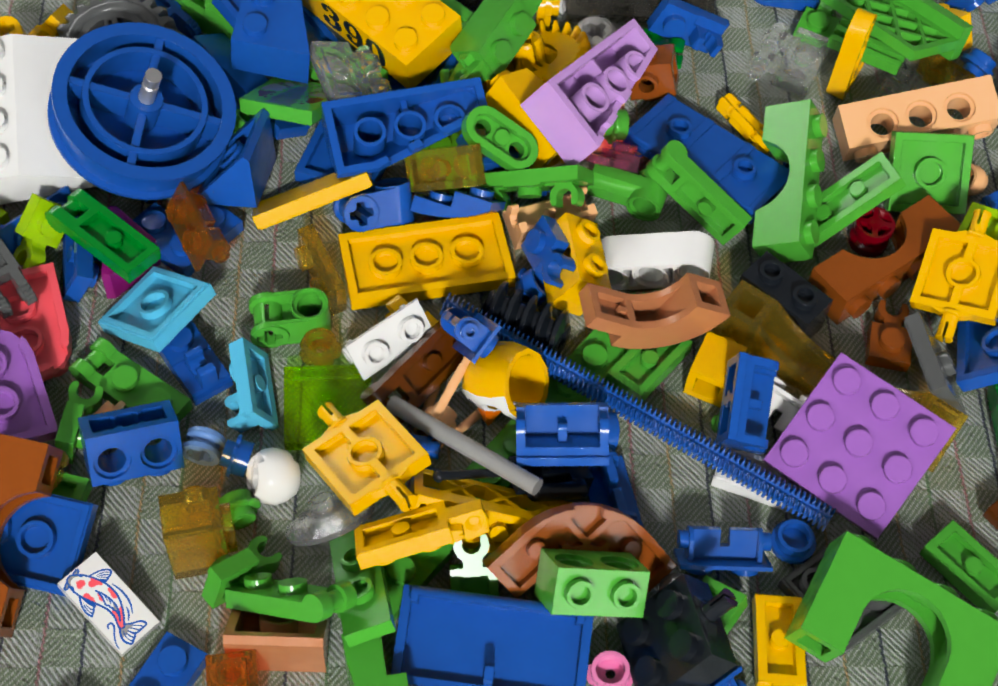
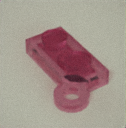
(620, 156)

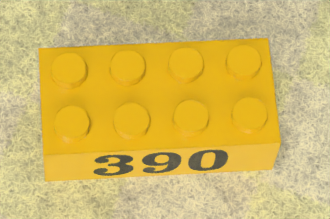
(404, 34)

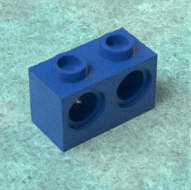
(130, 433)

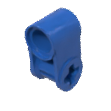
(382, 205)

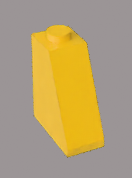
(507, 94)

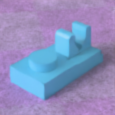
(254, 388)

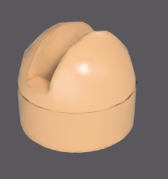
(978, 180)

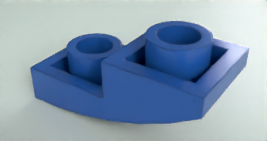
(470, 203)

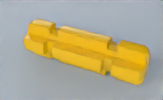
(742, 120)

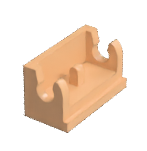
(524, 218)

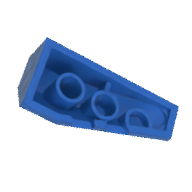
(391, 125)

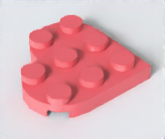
(43, 322)

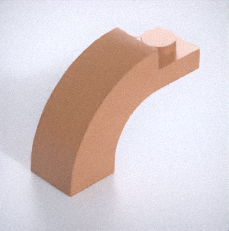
(658, 317)

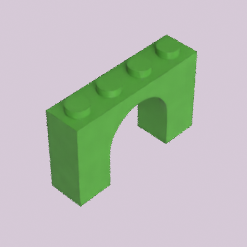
(855, 573)

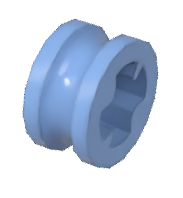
(203, 446)

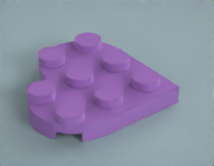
(23, 397)

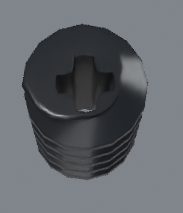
(527, 318)

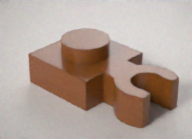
(888, 341)

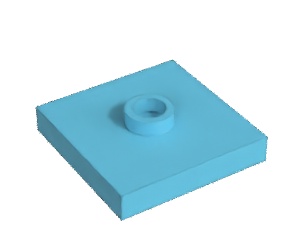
(157, 308)

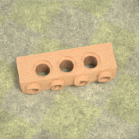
(972, 97)

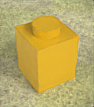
(709, 368)

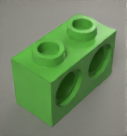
(591, 583)

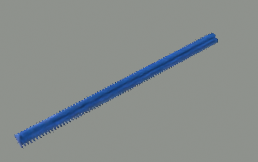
(665, 428)

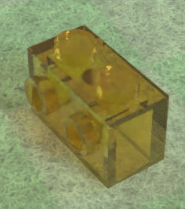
(196, 529)

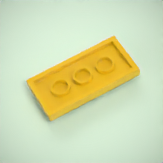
(425, 260)

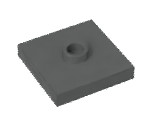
(934, 362)

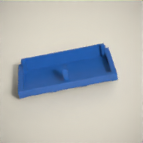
(730, 162)
(487, 641)

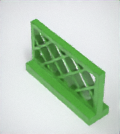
(913, 22)

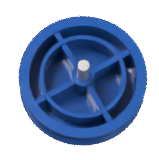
(140, 110)

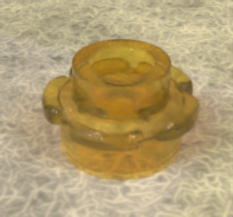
(319, 339)

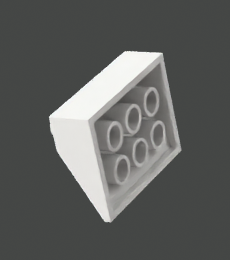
(27, 150)

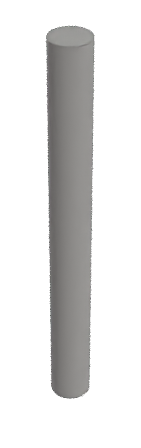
(465, 445)

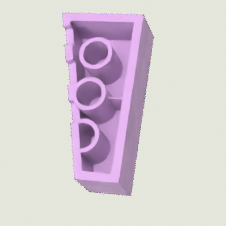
(585, 97)

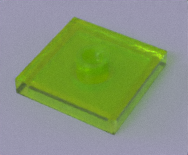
(311, 387)

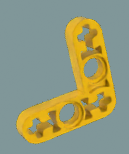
(851, 53)

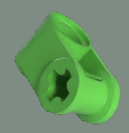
(288, 316)

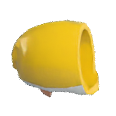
(506, 378)

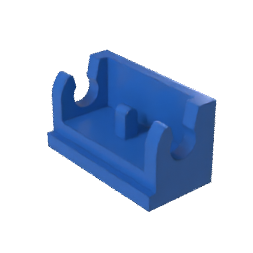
(746, 403)
(562, 434)

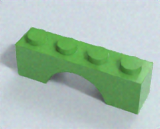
(789, 222)

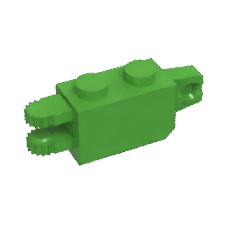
(492, 38)

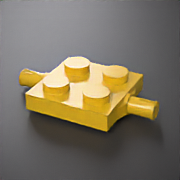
(959, 277)
(366, 457)

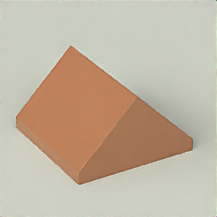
(279, 641)

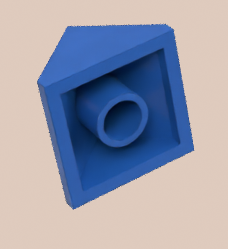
(244, 166)

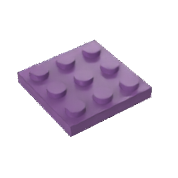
(859, 445)

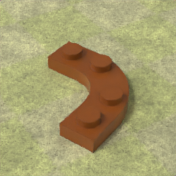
(574, 528)

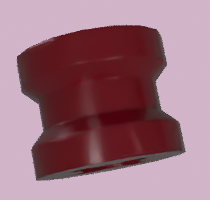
(879, 224)

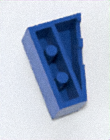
(271, 39)

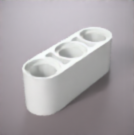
(656, 258)

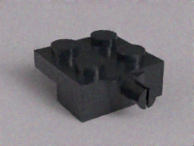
(679, 636)

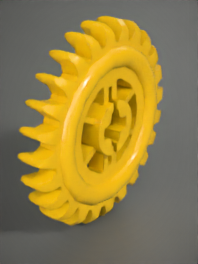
(549, 51)

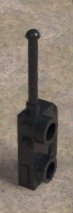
(558, 481)

